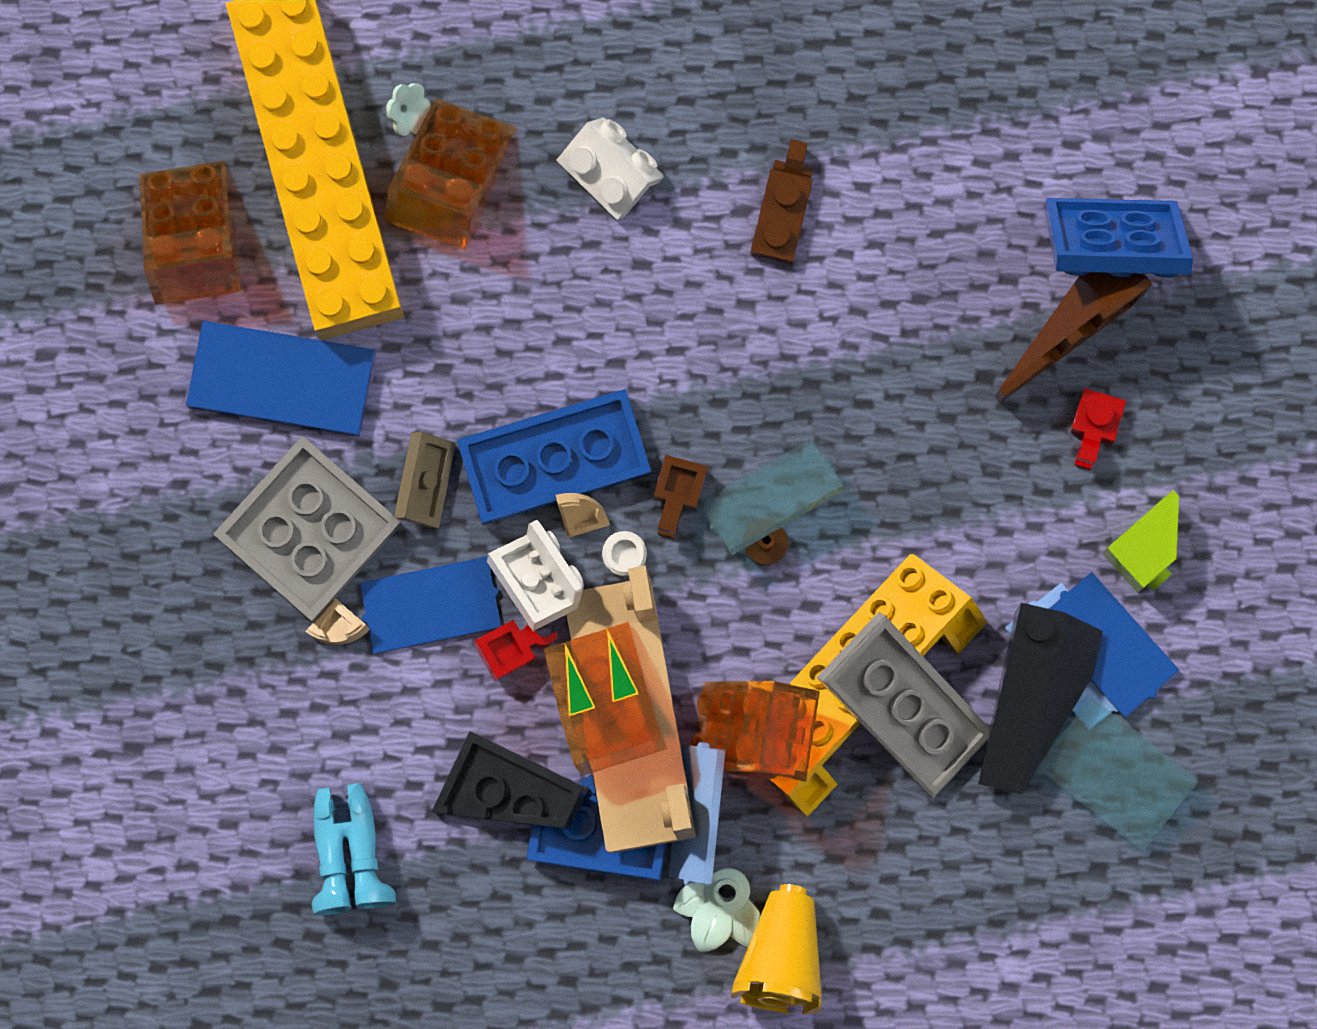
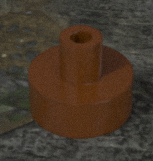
(770, 553)

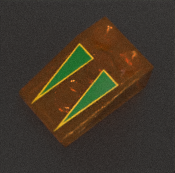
(604, 699)

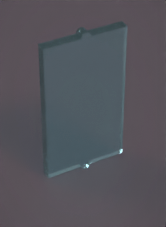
(771, 496)

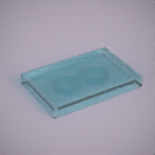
(1117, 773)

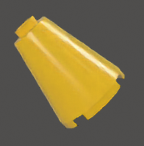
(782, 956)

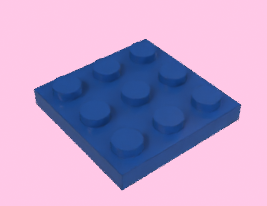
(1118, 237)

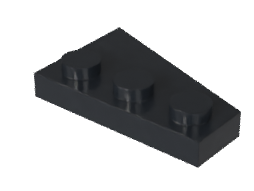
(507, 787)

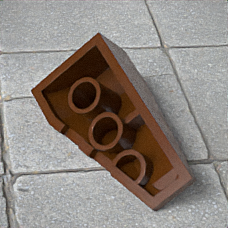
(1084, 311)

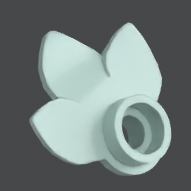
(716, 916)

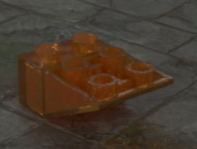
(448, 174)
(189, 233)
(759, 726)

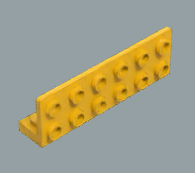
(923, 610)

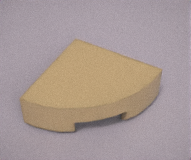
(581, 513)
(337, 626)

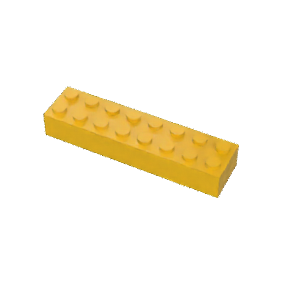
(315, 165)

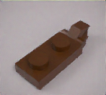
(783, 206)

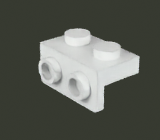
(610, 166)
(537, 576)

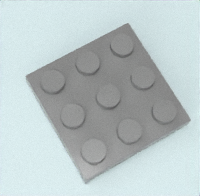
(307, 529)

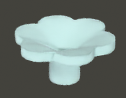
(407, 108)

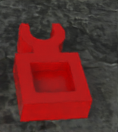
(509, 648)

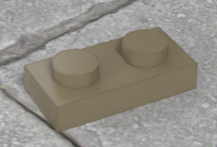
(425, 480)

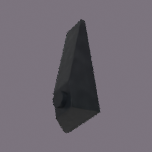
(1041, 681)

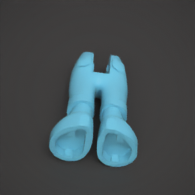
(361, 835)

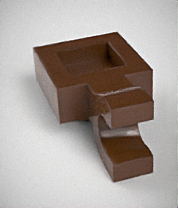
(679, 488)

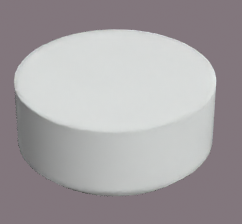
(623, 552)

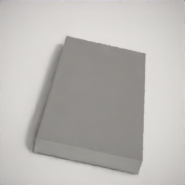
(905, 704)

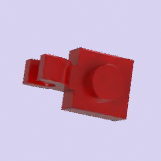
(1097, 422)

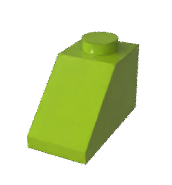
(1148, 546)

